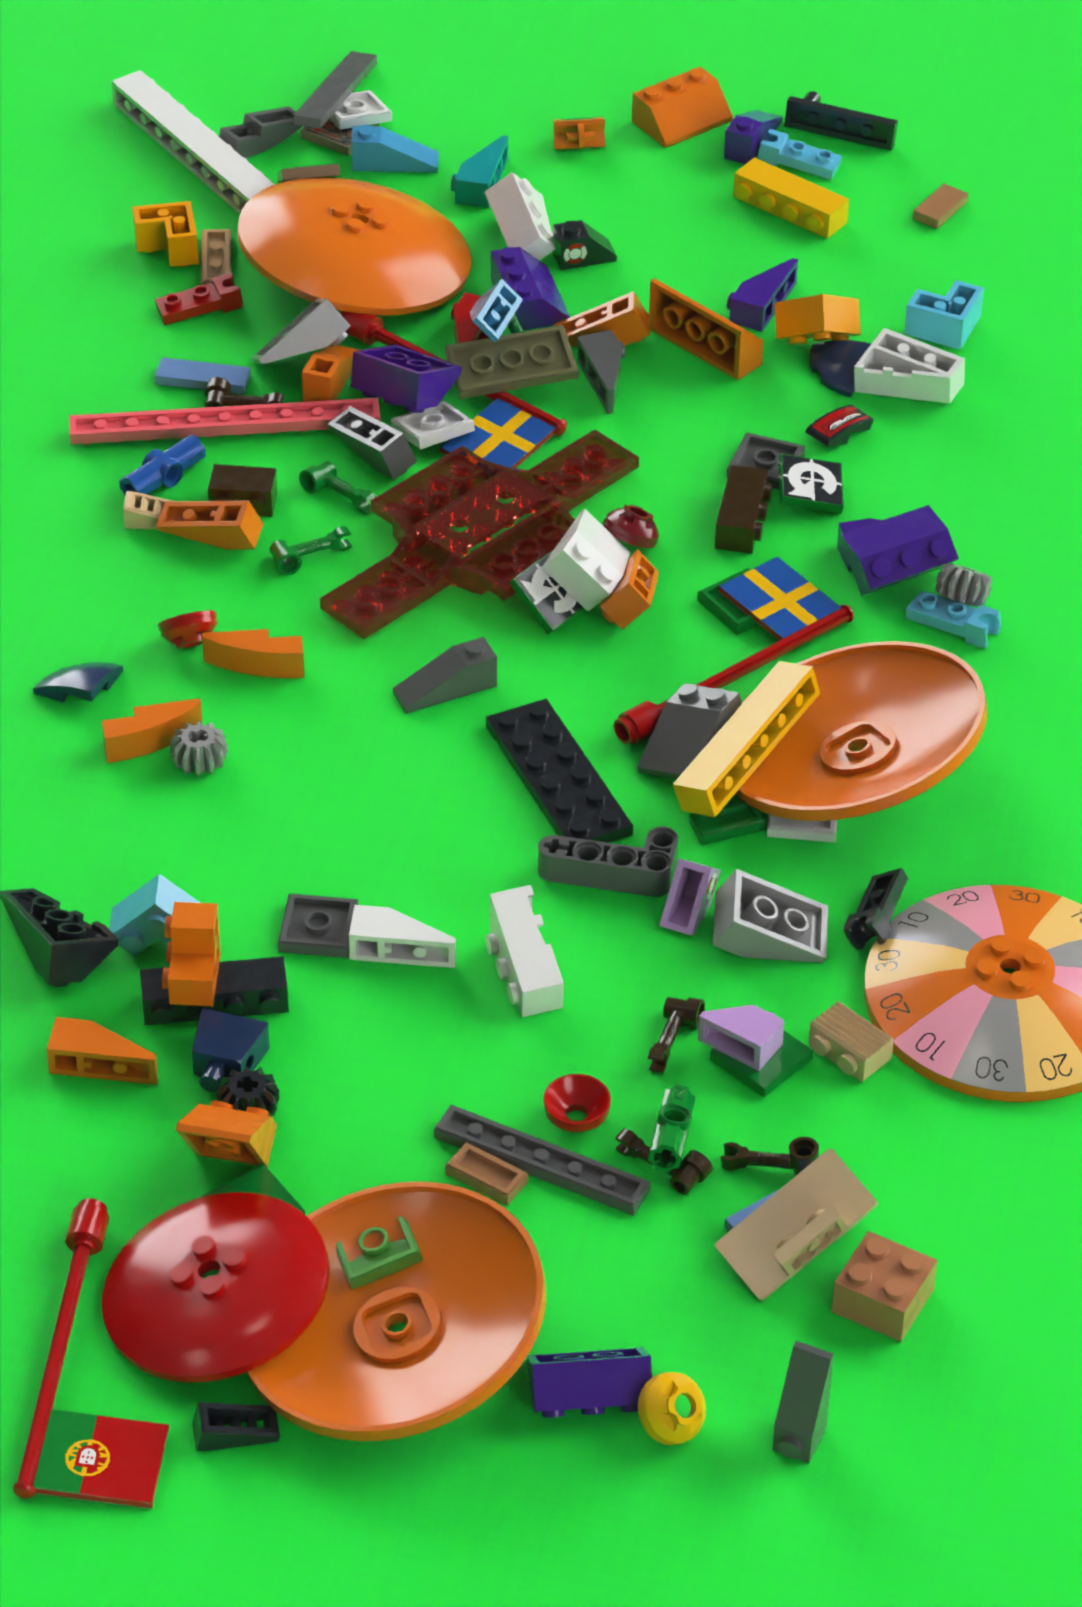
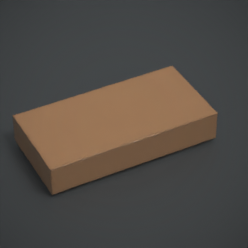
(940, 206)
(486, 1173)

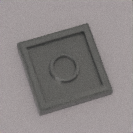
(764, 453)
(316, 925)

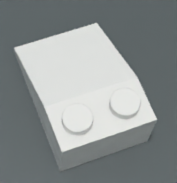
(587, 561)

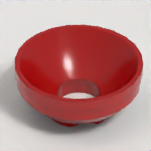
(187, 628)
(577, 1093)

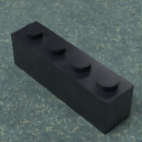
(241, 990)

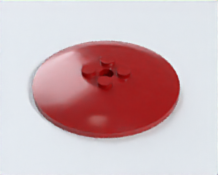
(221, 1324)

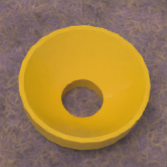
(658, 1409)

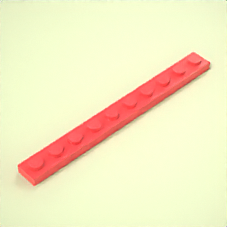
(213, 421)

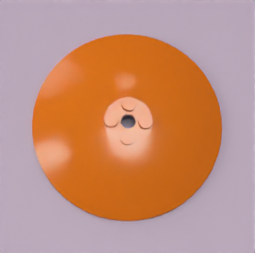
(354, 245)

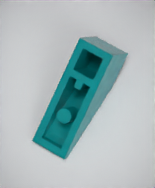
(480, 173)

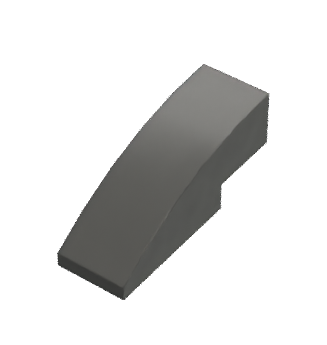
(260, 131)

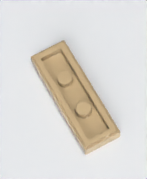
(215, 254)

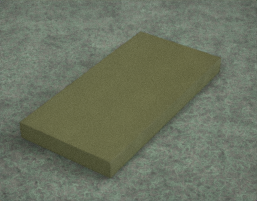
(512, 361)

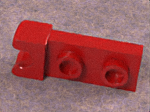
(200, 300)

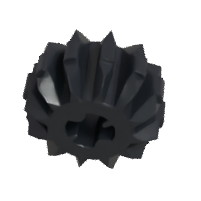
(249, 1090)

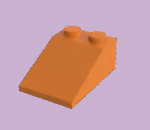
(229, 1133)

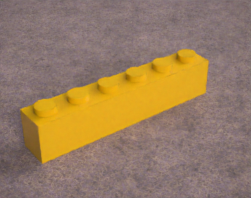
(746, 739)

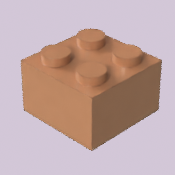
(884, 1286)

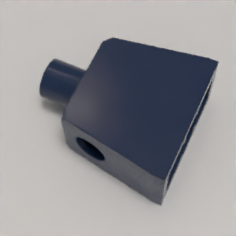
(226, 1044)

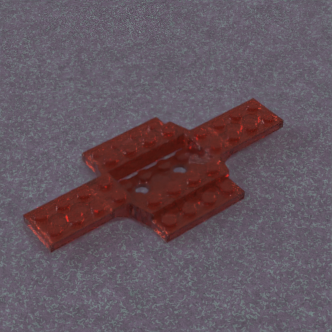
(462, 493)

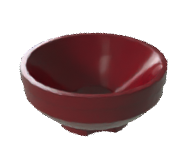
(632, 526)

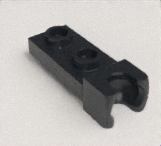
(876, 909)

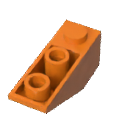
(327, 373)

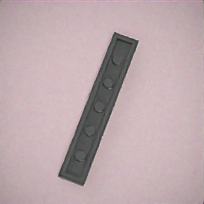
(335, 89)
(544, 1160)

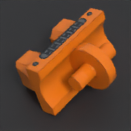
(579, 133)

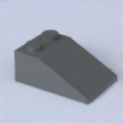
(686, 727)

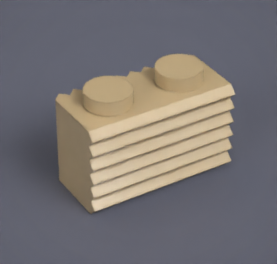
(850, 1041)

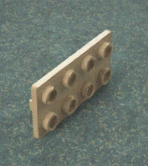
(796, 1224)

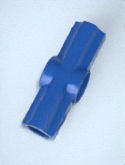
(164, 467)

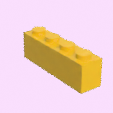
(791, 197)

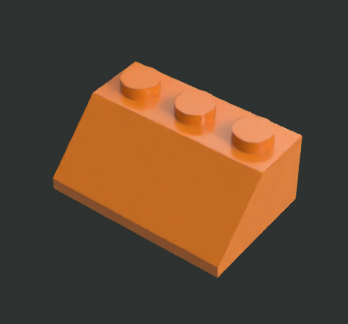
(680, 107)

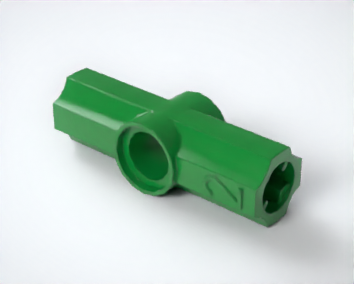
(671, 1128)

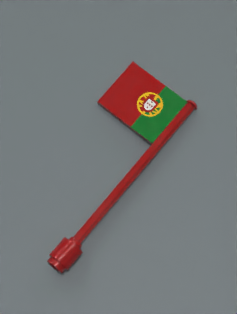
(79, 1451)

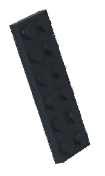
(558, 773)

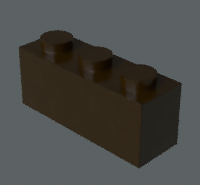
(743, 509)

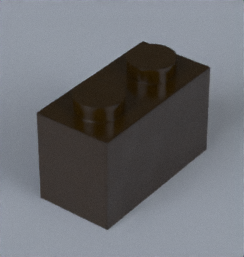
(245, 483)

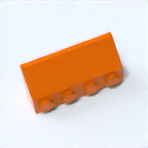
(703, 332)

